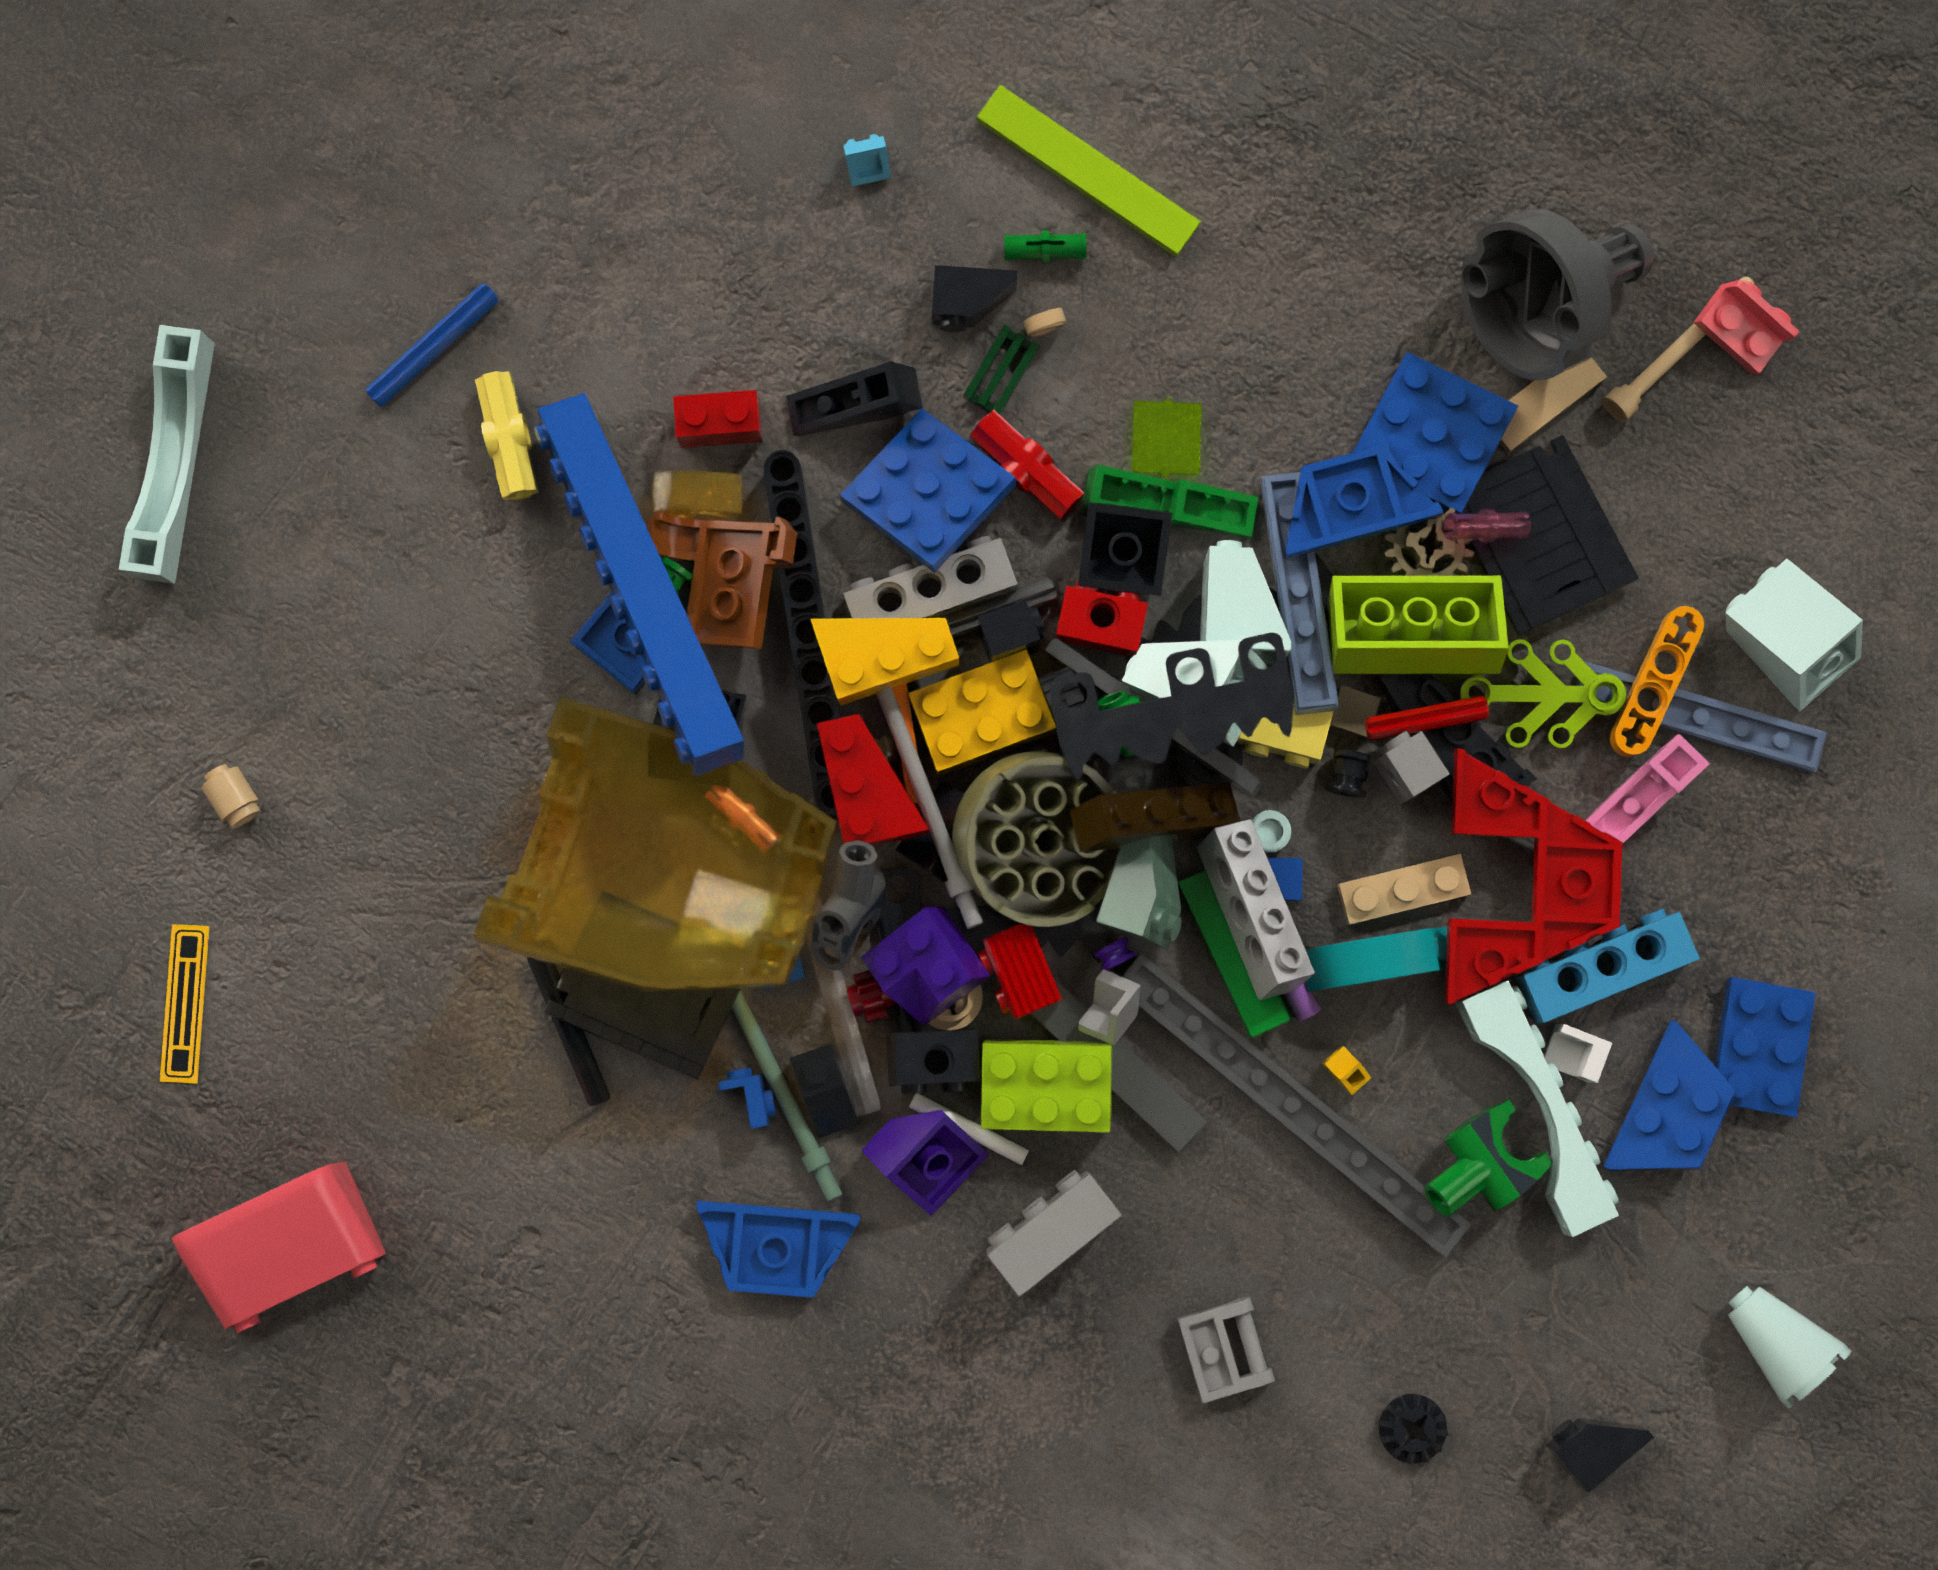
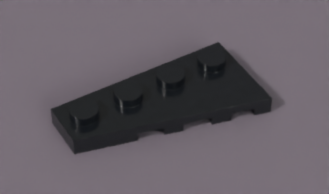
(1424, 690)

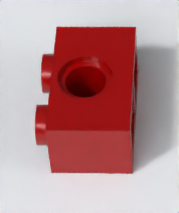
(1119, 638)

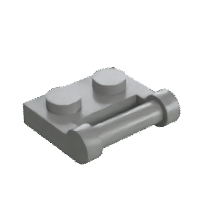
(1212, 1354)

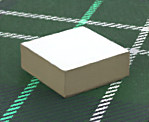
(1354, 710)

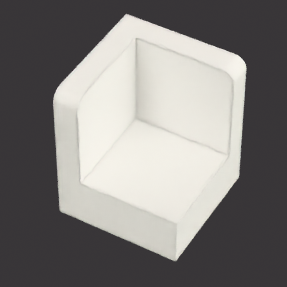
(1577, 1053)

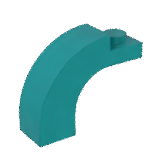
(1377, 958)

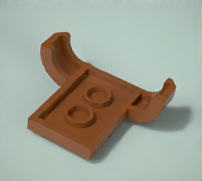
(729, 572)

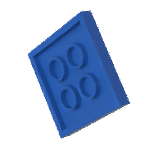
(1438, 429)
(928, 490)

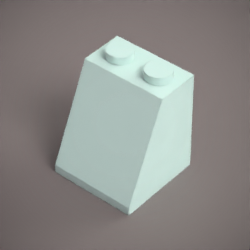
(1238, 600)
(1795, 632)
(1148, 674)

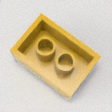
(982, 713)

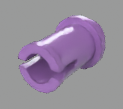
(1302, 1003)

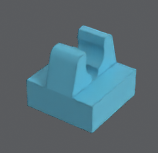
(867, 160)

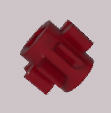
(868, 997)

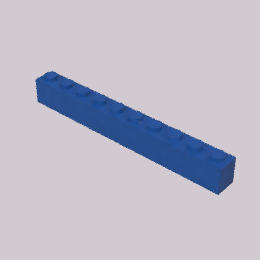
(639, 586)

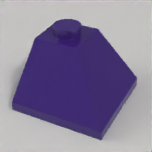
(925, 1156)

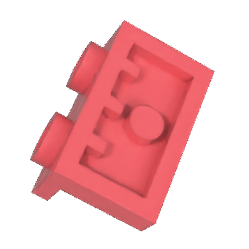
(1745, 324)

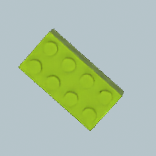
(1417, 624)

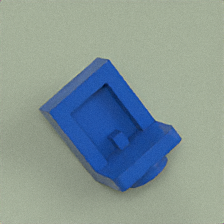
(759, 1102)

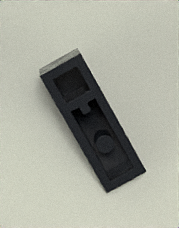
(855, 399)

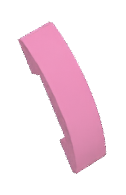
(1648, 789)

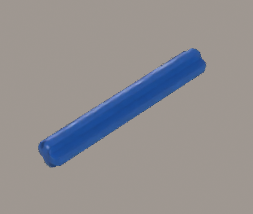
(432, 345)

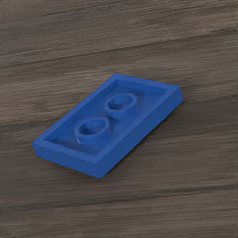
(1764, 1044)

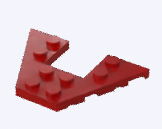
(1573, 880)

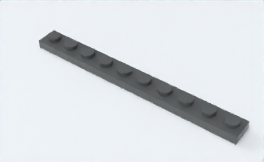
(1294, 1106)

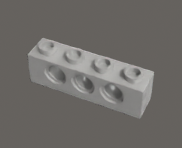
(904, 580)
(1255, 909)

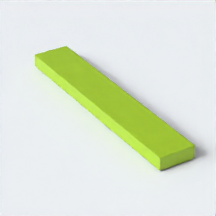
(1088, 171)

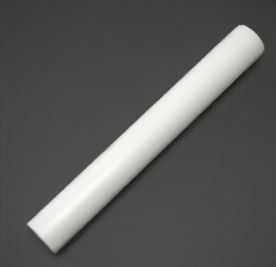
(982, 1136)

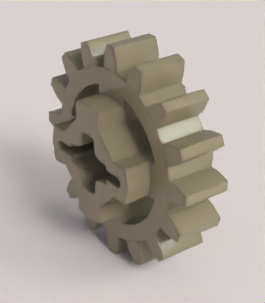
(1410, 544)

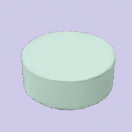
(1272, 830)

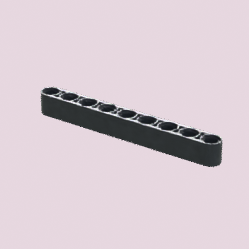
(800, 614)

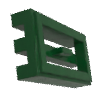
(1018, 340)

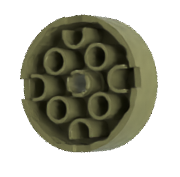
(998, 834)

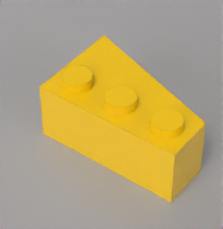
(882, 652)

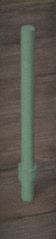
(814, 1158)

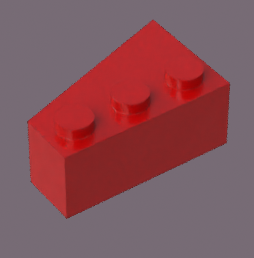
(864, 786)

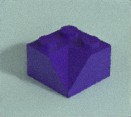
(926, 964)

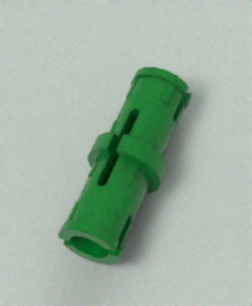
(1045, 246)

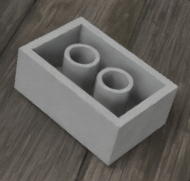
(1051, 1231)

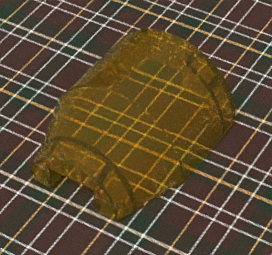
(660, 869)

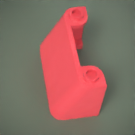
(280, 1245)

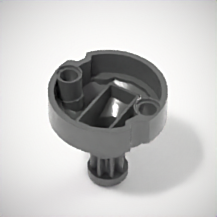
(1544, 289)

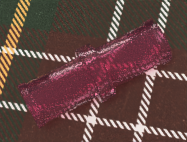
(1487, 525)

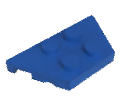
(1354, 500)
(1673, 1110)
(775, 1246)

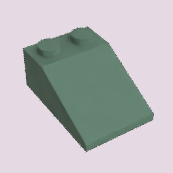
(1144, 893)

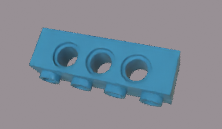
(1670, 950)

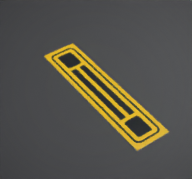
(184, 1003)

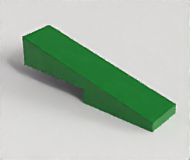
(1191, 503)
(1211, 923)

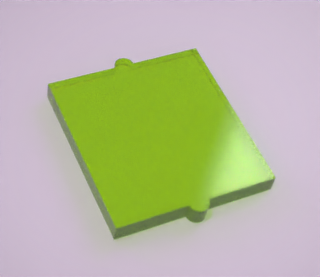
(1166, 437)

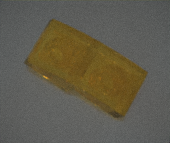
(698, 492)

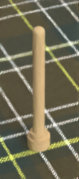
(1624, 400)

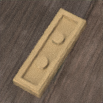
(1547, 399)

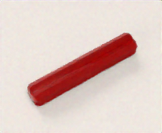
(1426, 718)

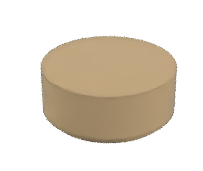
(1044, 322)

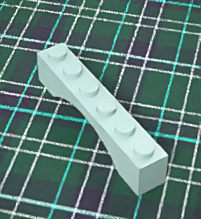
(180, 390)
(1574, 1184)

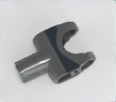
(851, 907)

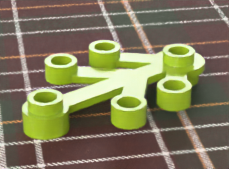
(1552, 693)

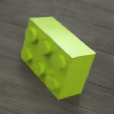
(1046, 1085)

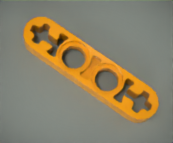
(1662, 684)

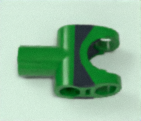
(1484, 1165)

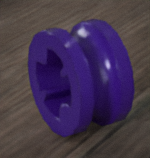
(1115, 954)

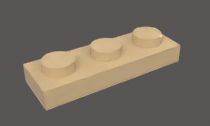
(1404, 889)

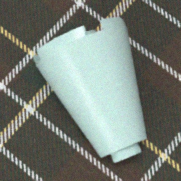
(1785, 1344)

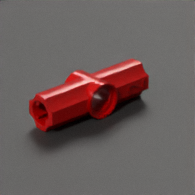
(1028, 464)

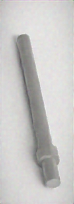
(957, 883)

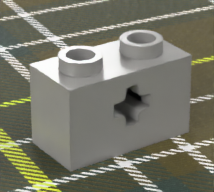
(1409, 765)

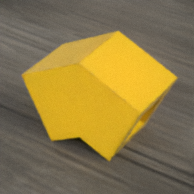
(1346, 1070)

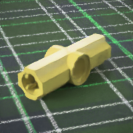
(506, 435)

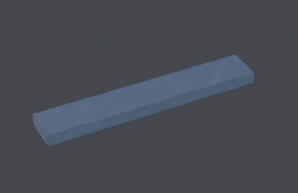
(1299, 603)
(1727, 725)

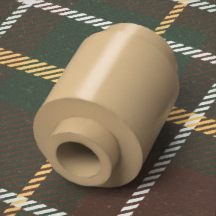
(231, 795)

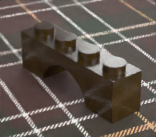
(1133, 816)

